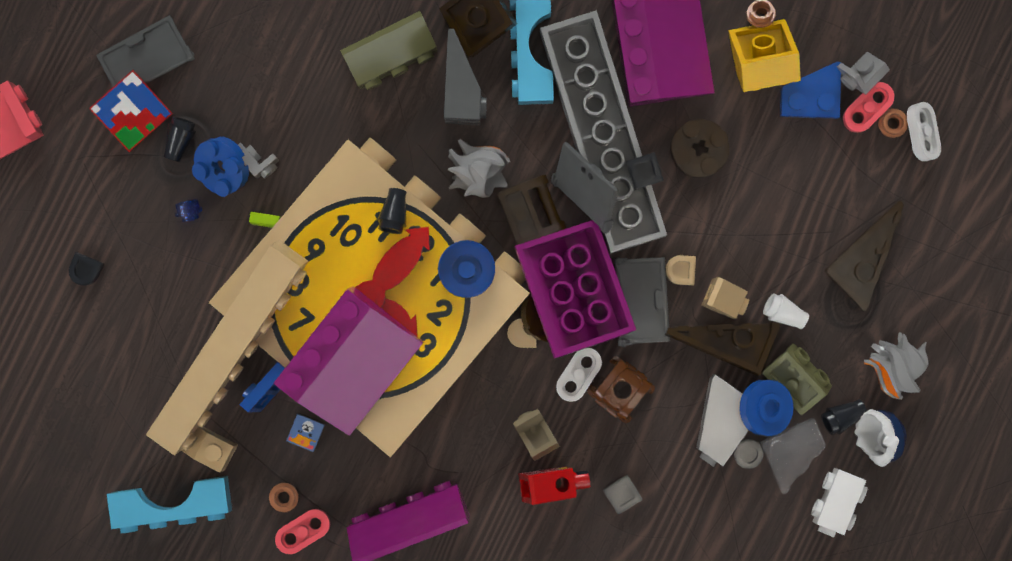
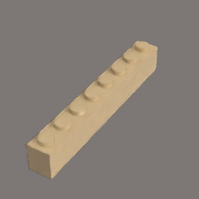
(227, 347)

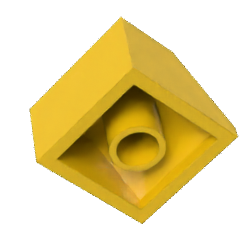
(765, 56)

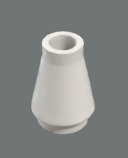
(783, 311)

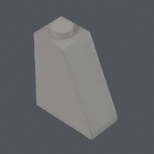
(720, 423)

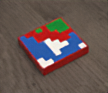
(130, 110)

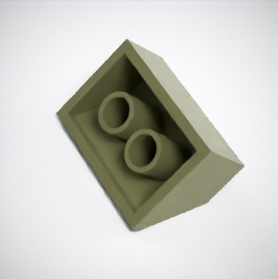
(390, 51)

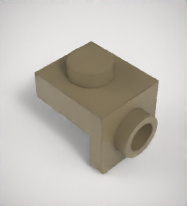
(535, 434)

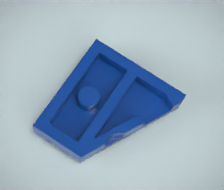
(814, 95)
(260, 395)

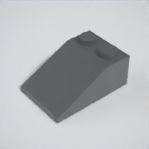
(462, 92)

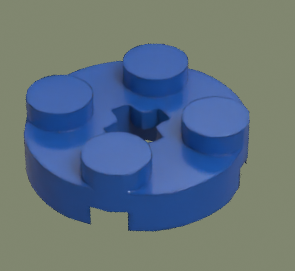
(208, 171)

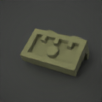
(800, 377)

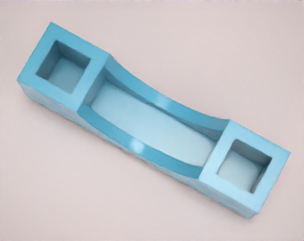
(534, 80)
(133, 508)

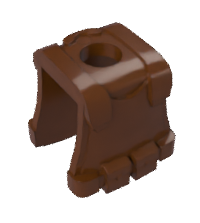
(605, 392)

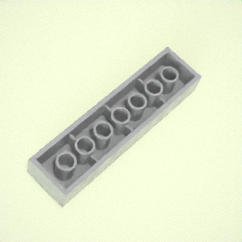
(601, 123)

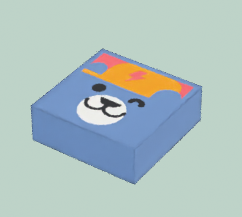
(305, 432)

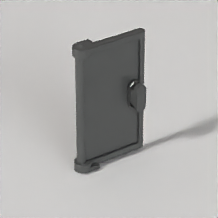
(157, 55)
(586, 187)
(644, 290)

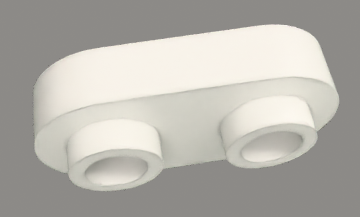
(923, 131)
(577, 373)

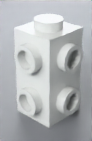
(838, 503)

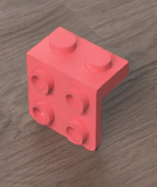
(17, 122)

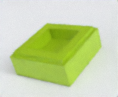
(264, 220)

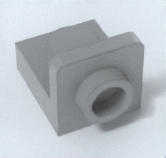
(863, 73)
(251, 159)

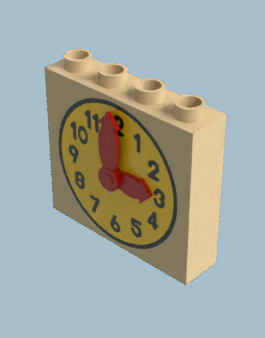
(339, 236)

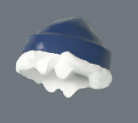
(881, 436)

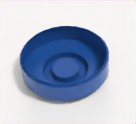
(466, 269)
(766, 407)

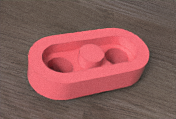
(868, 108)
(303, 531)

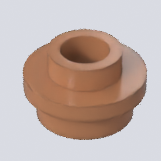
(764, 7)
(901, 120)
(275, 501)

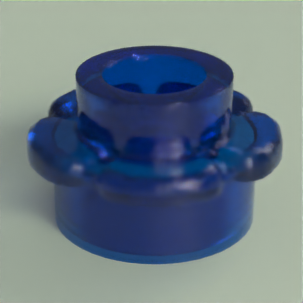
(188, 210)

